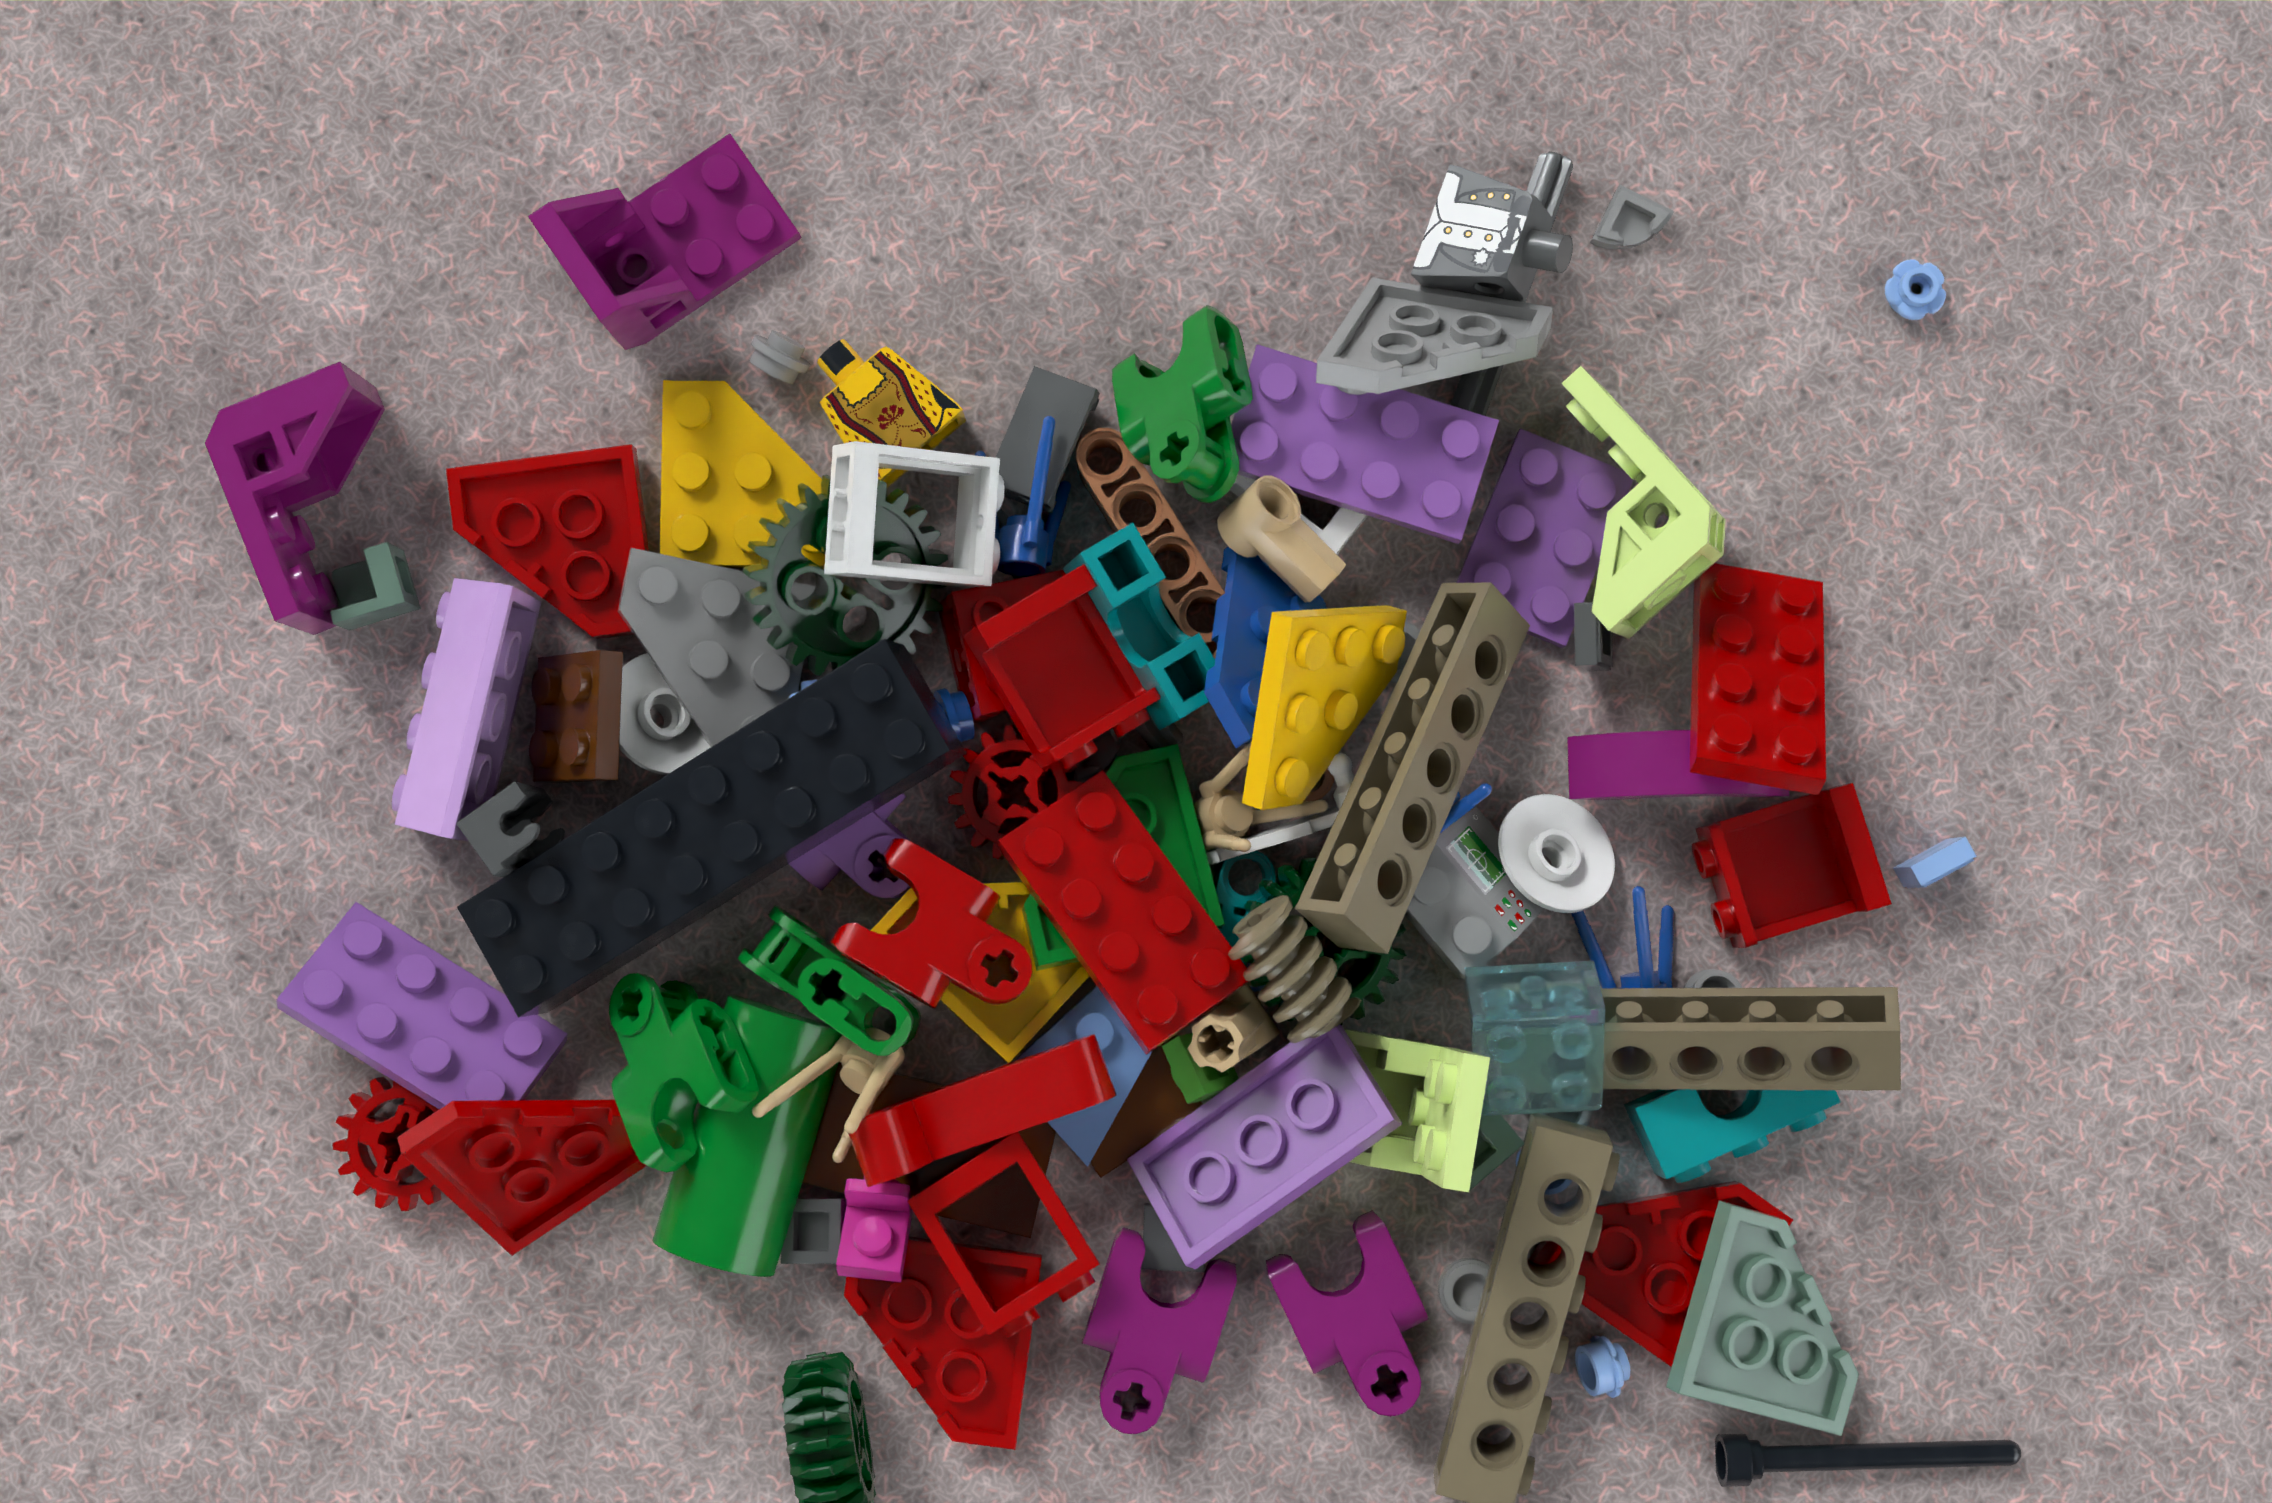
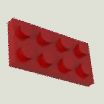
(1758, 679)
(1124, 911)

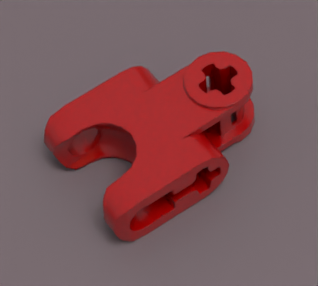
(944, 939)

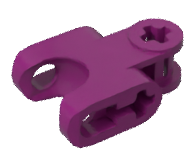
(1360, 1321)
(1151, 1337)

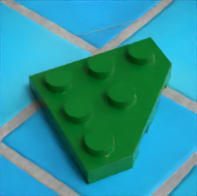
(1160, 797)

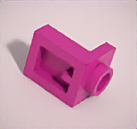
(875, 1230)

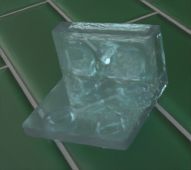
(1541, 1036)

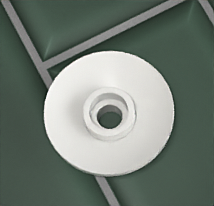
(640, 738)
(1571, 840)

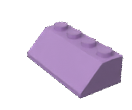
(467, 705)

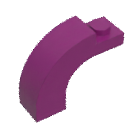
(1645, 767)

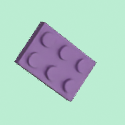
(1544, 532)

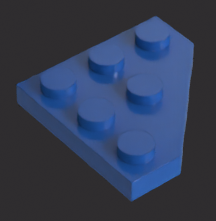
(1242, 636)

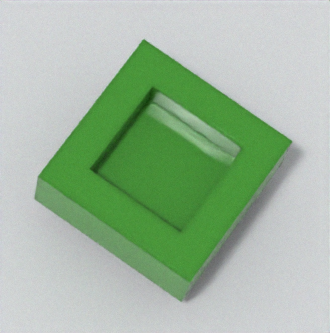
(1195, 1081)

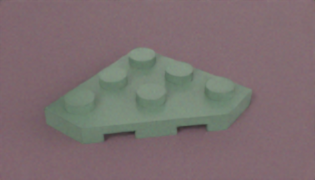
(1761, 1329)

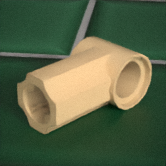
(1269, 525)
(1231, 1031)

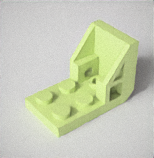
(1638, 562)
(1437, 1099)

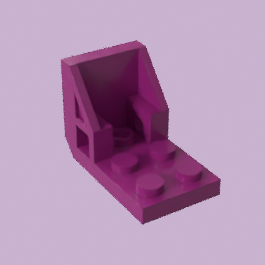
(669, 246)
(281, 457)

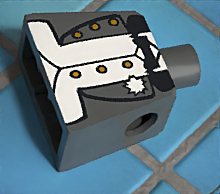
(1488, 239)

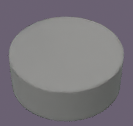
(1462, 1288)

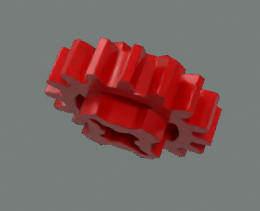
(985, 768)
(379, 1133)

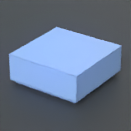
(1935, 863)

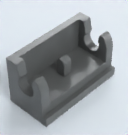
(1043, 396)
(504, 828)

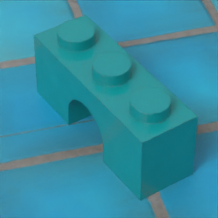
(1139, 622)
(1685, 1136)

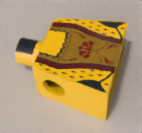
(885, 402)

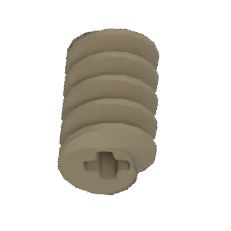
(1293, 970)

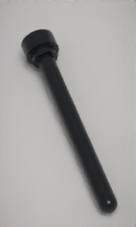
(1743, 1459)

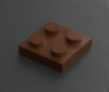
(577, 717)

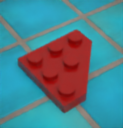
(558, 526)
(522, 1161)
(1651, 1260)
(941, 1346)

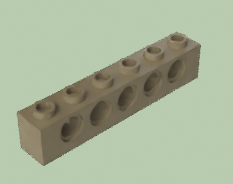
(1413, 767)
(1752, 1038)
(1497, 1472)

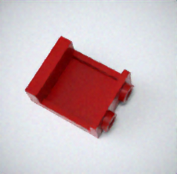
(1060, 671)
(1790, 866)

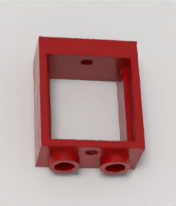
(969, 1177)

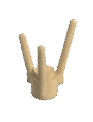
(1225, 818)
(861, 1073)

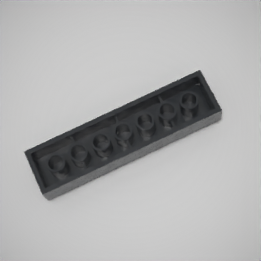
(712, 829)

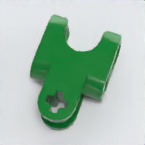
(1183, 415)
(801, 973)
(675, 1056)

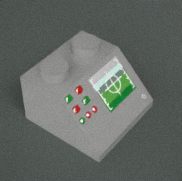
(1466, 898)

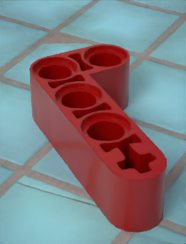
(981, 1109)

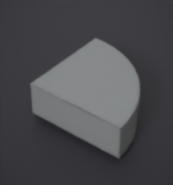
(1629, 220)

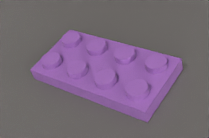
(1363, 452)
(418, 1015)
(1262, 1143)

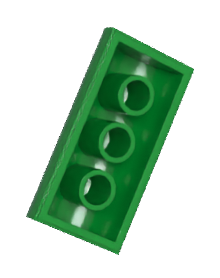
(742, 1184)

